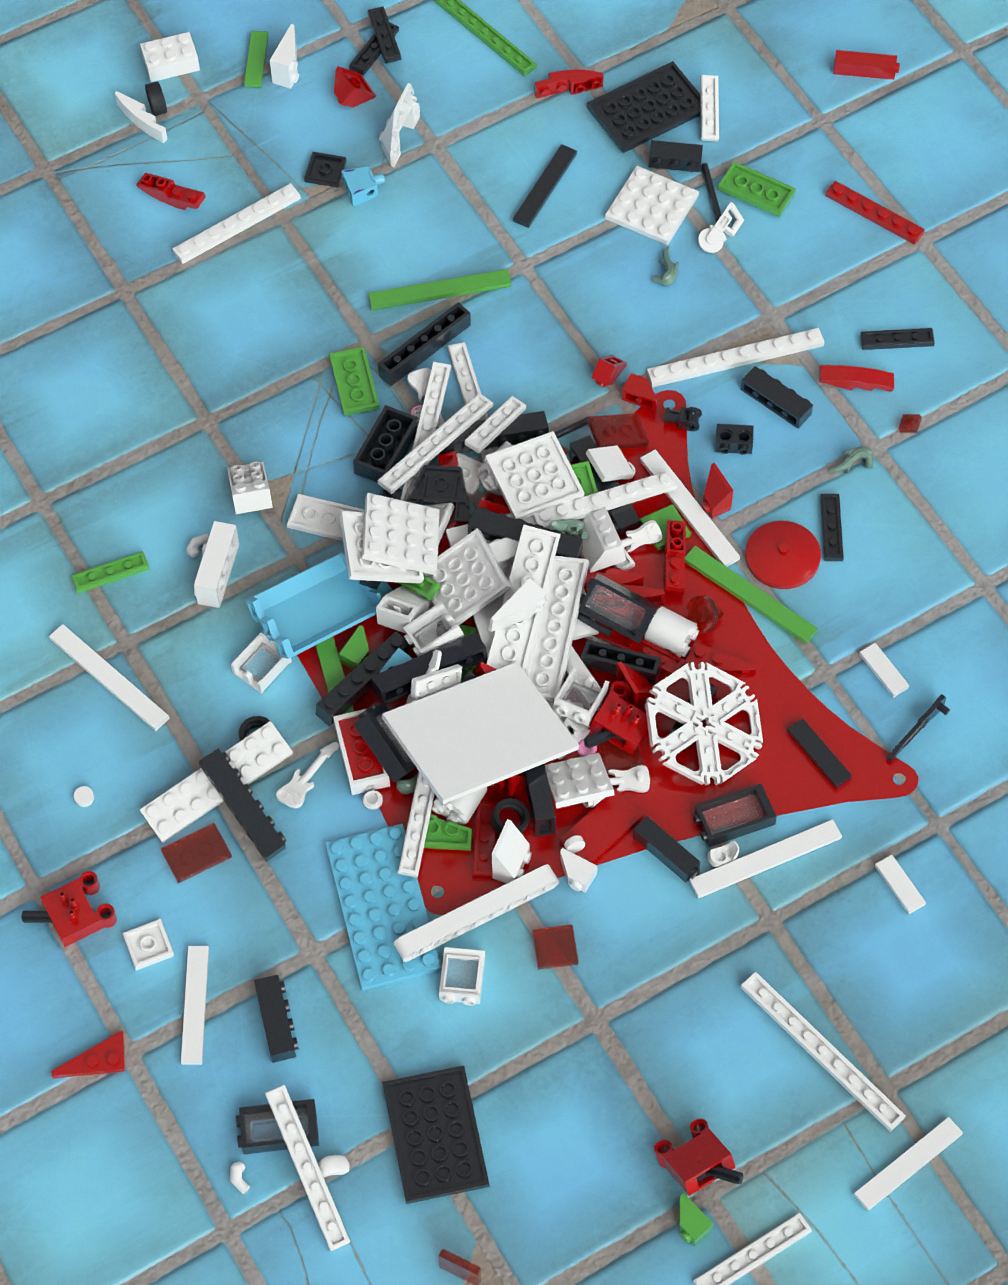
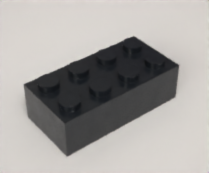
(385, 443)

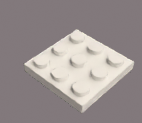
(578, 780)

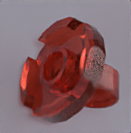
(704, 613)

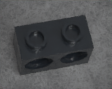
(734, 435)

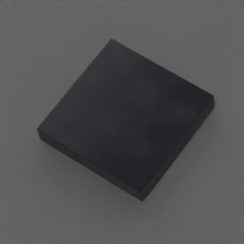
(325, 169)

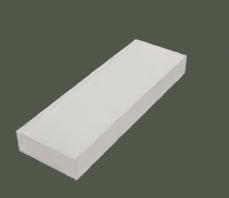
(884, 670)
(436, 681)
(900, 884)

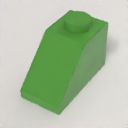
(355, 650)
(692, 1221)

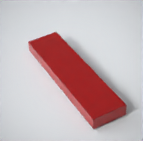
(484, 841)

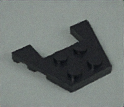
(443, 485)

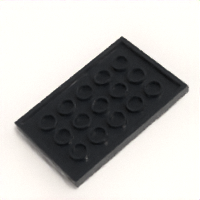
(647, 107)
(435, 1134)

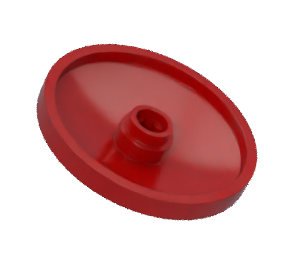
(783, 554)

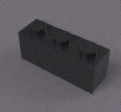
(675, 156)

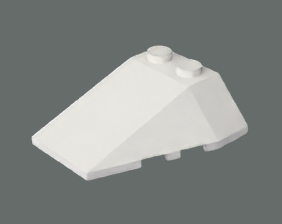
(405, 114)

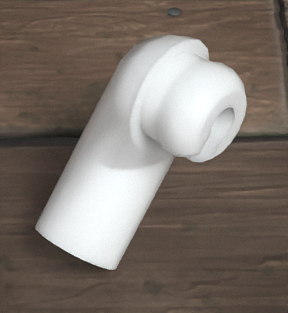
(194, 544)
(236, 1177)

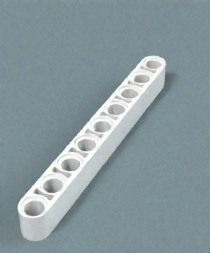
(476, 913)

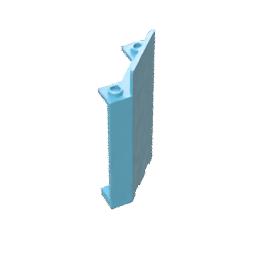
(314, 606)

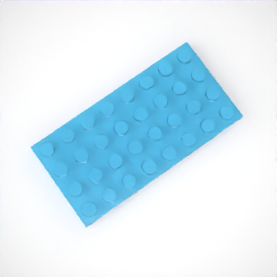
(379, 905)

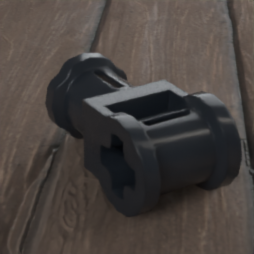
(684, 417)

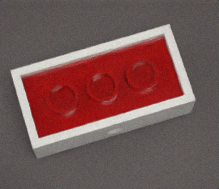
(360, 763)

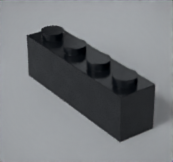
(776, 397)
(605, 659)
(275, 1018)

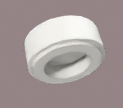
(83, 796)
(574, 844)

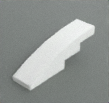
(137, 114)

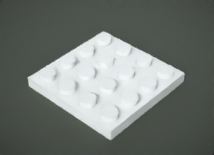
(652, 205)
(534, 476)
(400, 534)
(361, 569)
(468, 577)

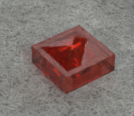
(910, 423)

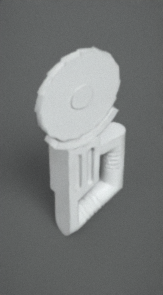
(712, 238)

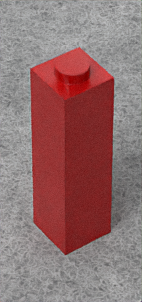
(865, 64)

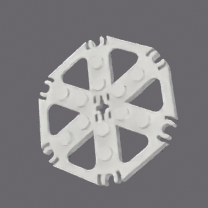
(715, 715)

